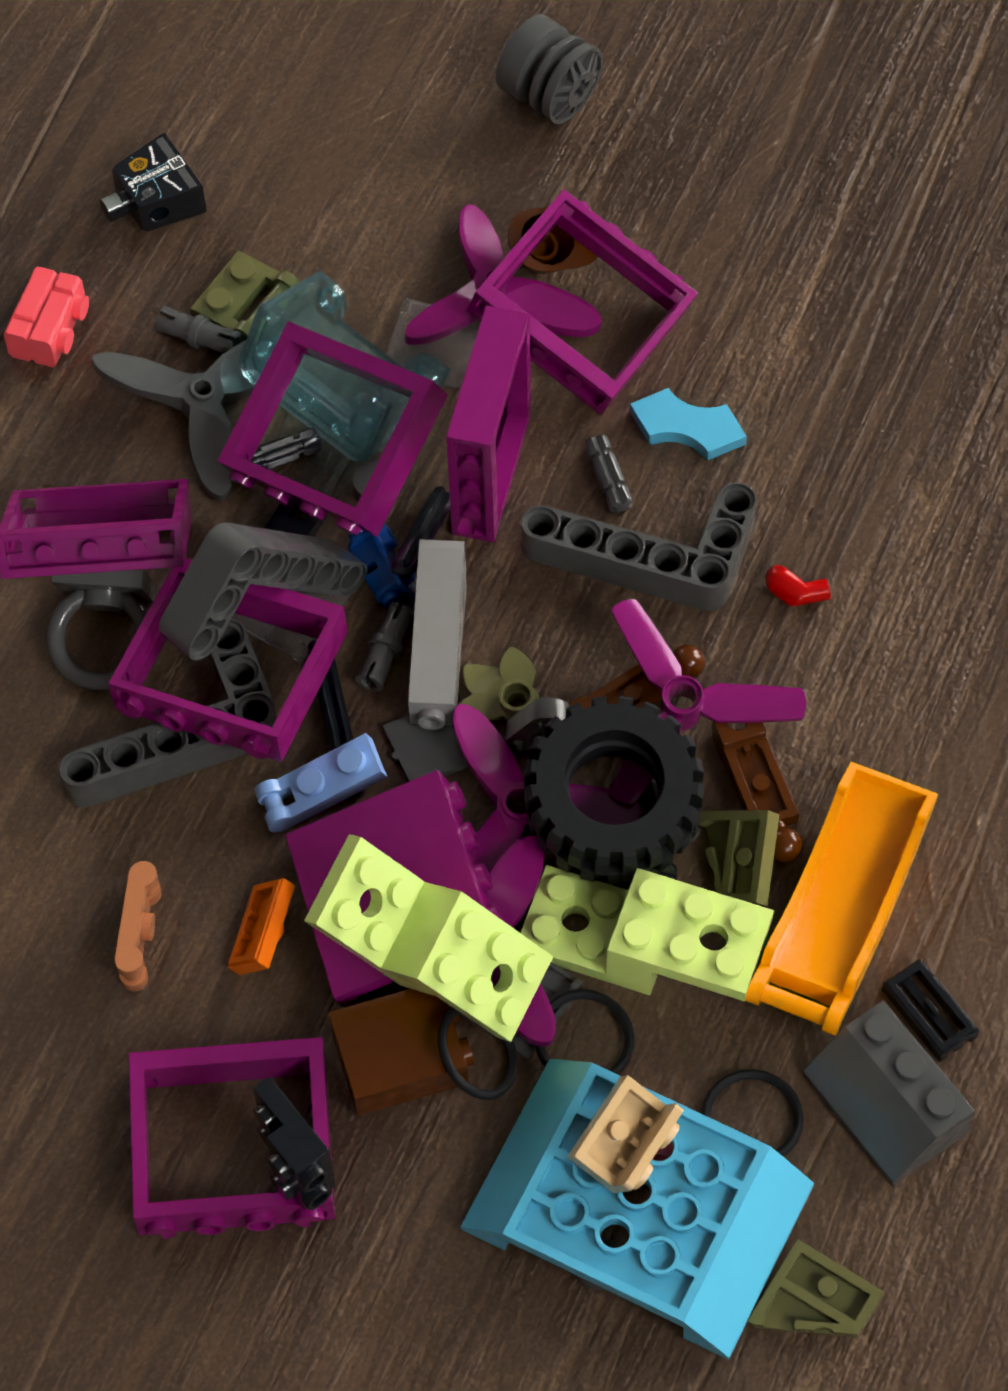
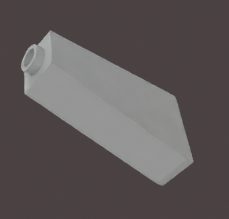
(437, 633)

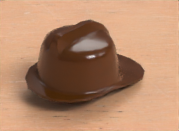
(555, 252)

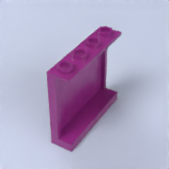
(414, 826)

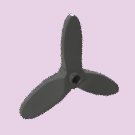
(197, 396)

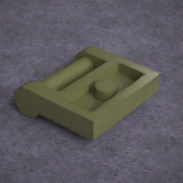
(237, 289)

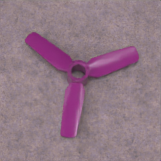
(717, 702)

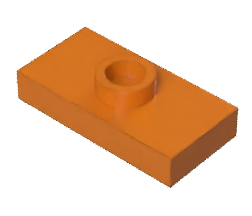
(261, 926)

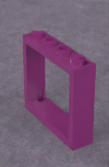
(621, 254)
(484, 432)
(396, 460)
(95, 529)
(263, 603)
(218, 1065)

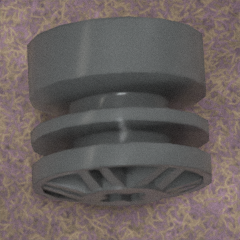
(549, 68)

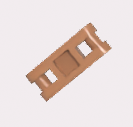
(137, 924)

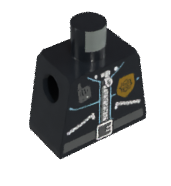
(154, 187)

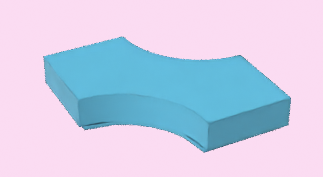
(669, 419)

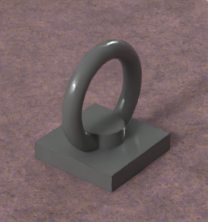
(100, 592)

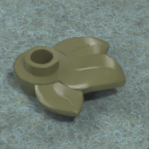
(495, 688)

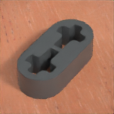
(531, 722)

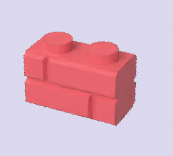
(46, 317)

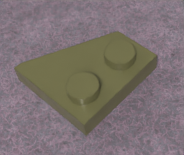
(741, 852)
(816, 1297)

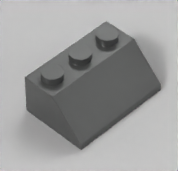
(889, 1093)

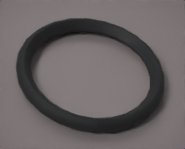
(611, 1004)
(769, 1078)
(458, 1079)

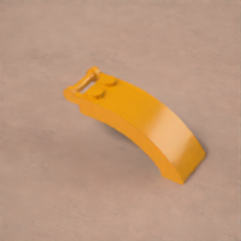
(843, 897)

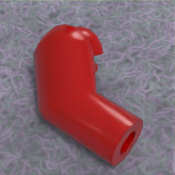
(793, 590)

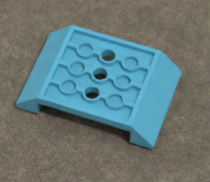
(692, 1248)

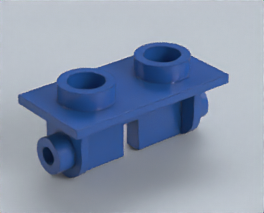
(381, 552)

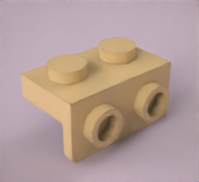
(626, 1136)

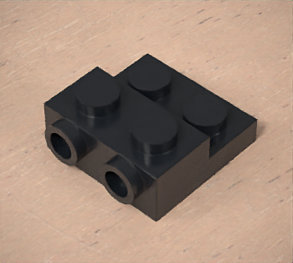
(296, 1152)

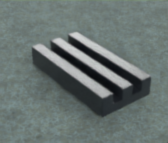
(915, 1019)

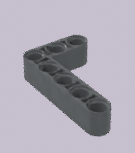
(648, 552)
(246, 555)
(146, 744)

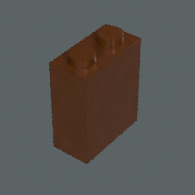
(393, 1049)

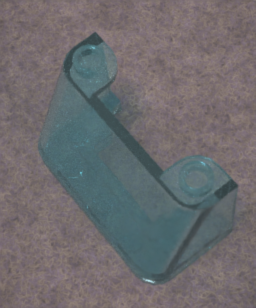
(340, 406)

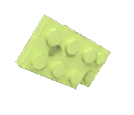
(648, 931)
(429, 938)

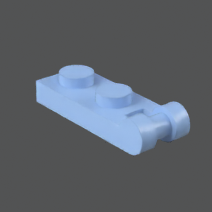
(321, 783)

